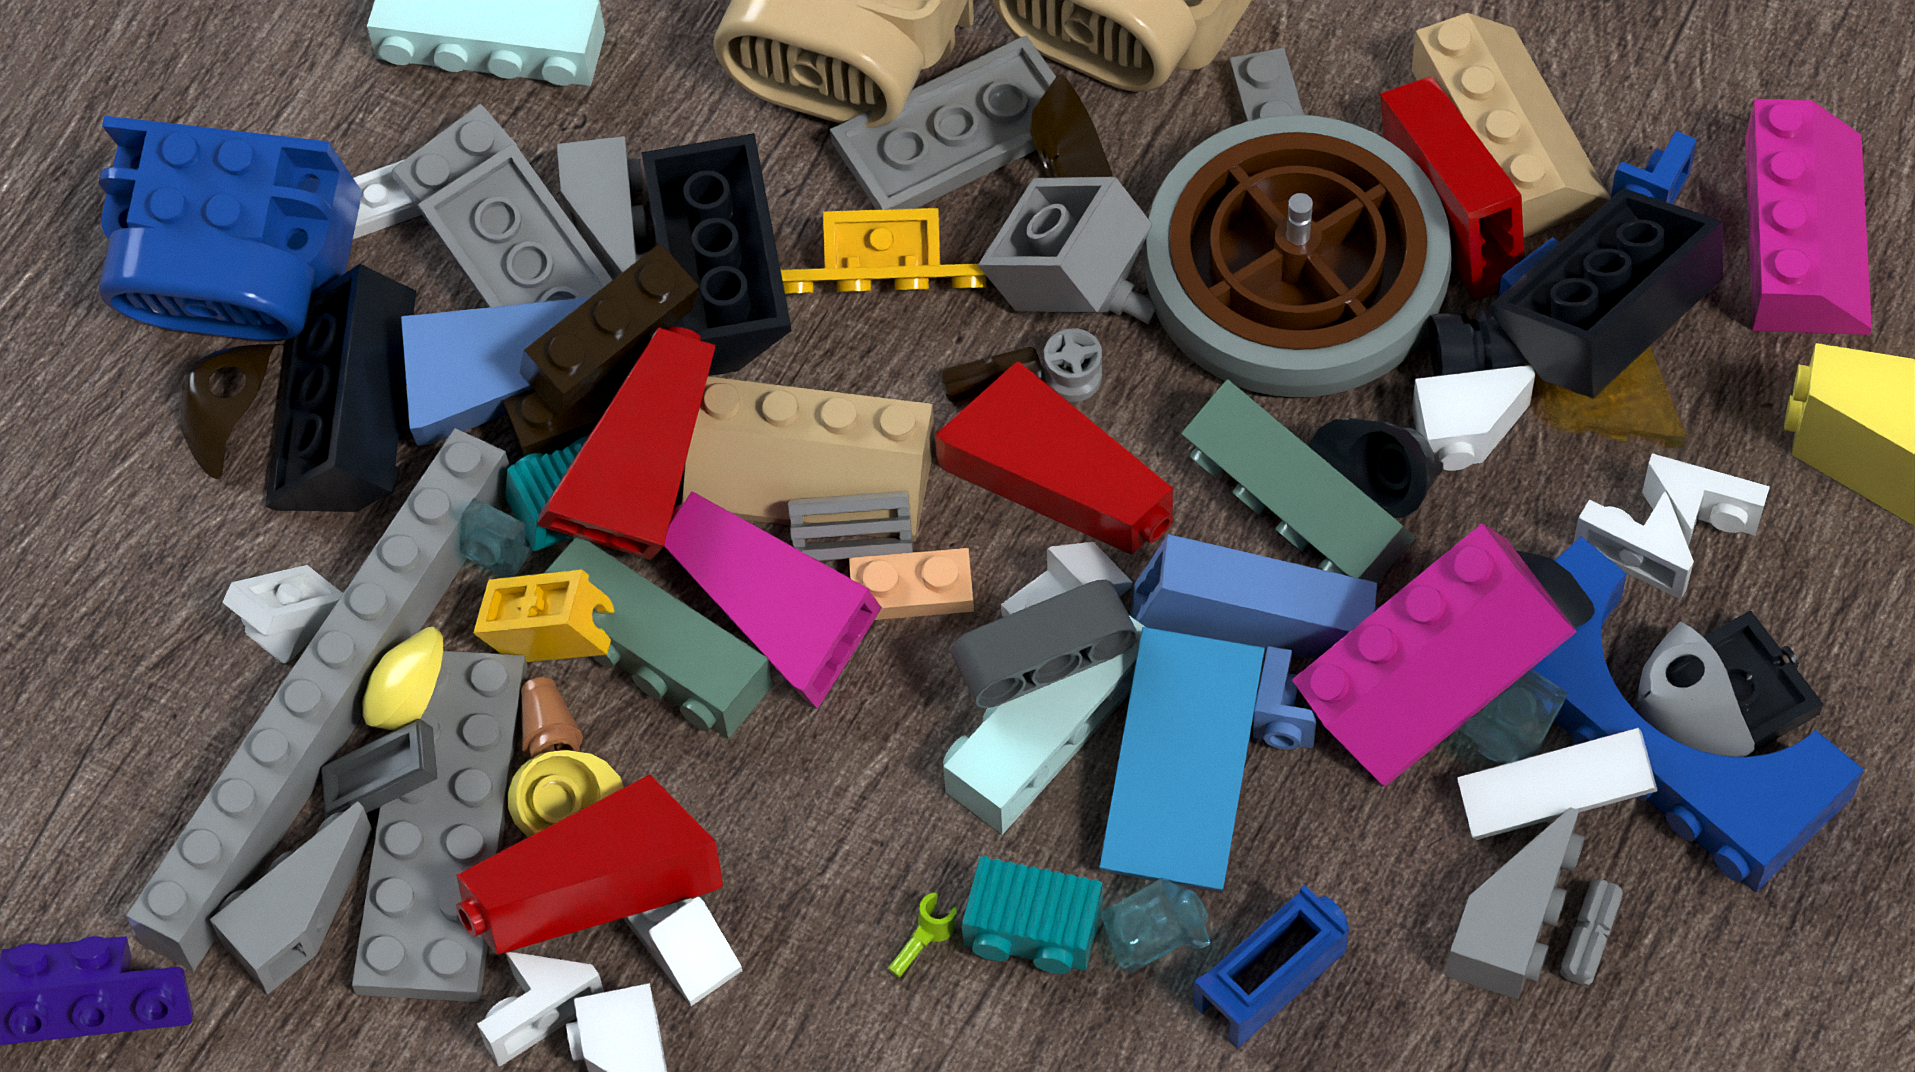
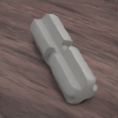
(1591, 932)

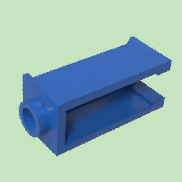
(1253, 1011)

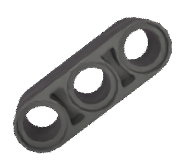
(1044, 643)

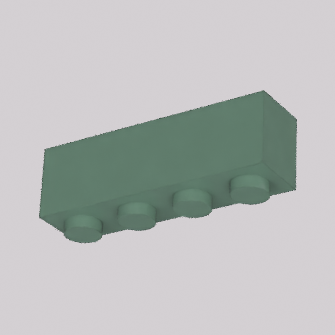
(1296, 485)
(671, 645)

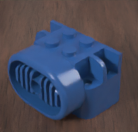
(222, 227)

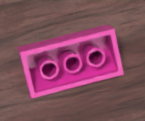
(1806, 221)
(1434, 654)

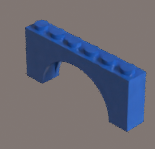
(1737, 808)

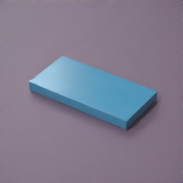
(1182, 759)

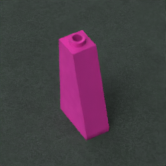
(777, 596)

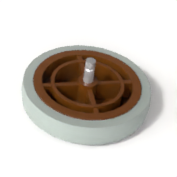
(1297, 255)

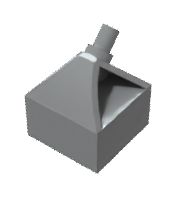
(1071, 249)

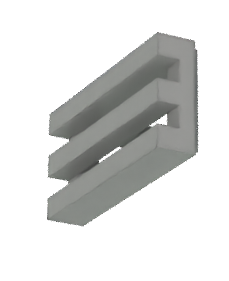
(852, 503)

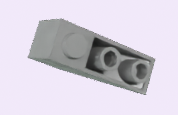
(599, 199)
(290, 909)
(1506, 914)

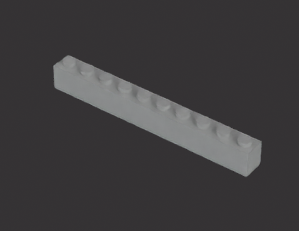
(316, 705)

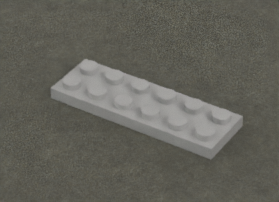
(423, 839)

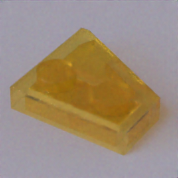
(1631, 404)

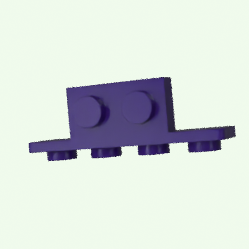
(85, 992)

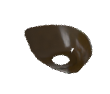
(1065, 129)
(209, 418)

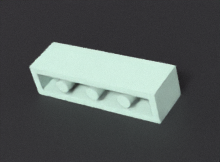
(499, 37)
(1033, 738)

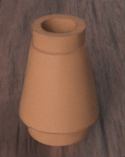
(546, 719)

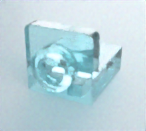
(1516, 719)

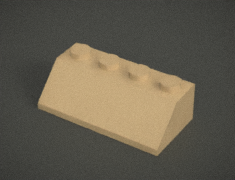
(1514, 116)
(784, 443)

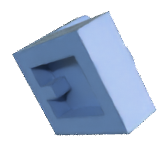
(1275, 711)

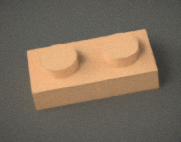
(917, 582)

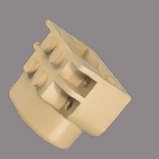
(1125, 41)
(837, 53)

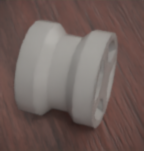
(1080, 352)

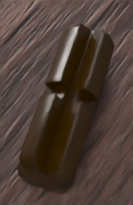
(974, 377)

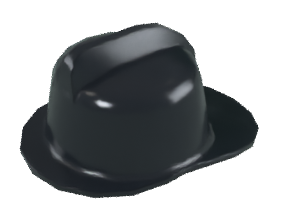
(1380, 459)

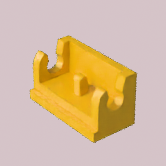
(544, 616)

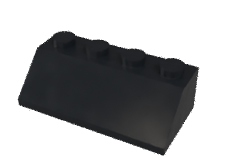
(719, 228)
(1611, 290)
(342, 397)

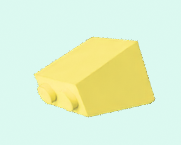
(1858, 423)

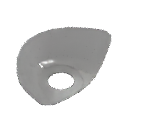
(1696, 715)

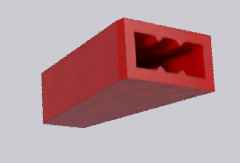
(1474, 189)
(633, 460)
(1054, 461)
(590, 869)

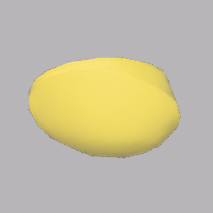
(403, 681)
(558, 786)

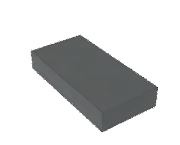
(381, 770)

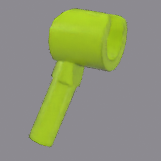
(927, 931)

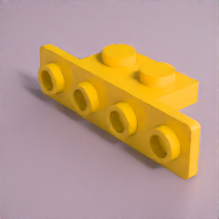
(882, 247)

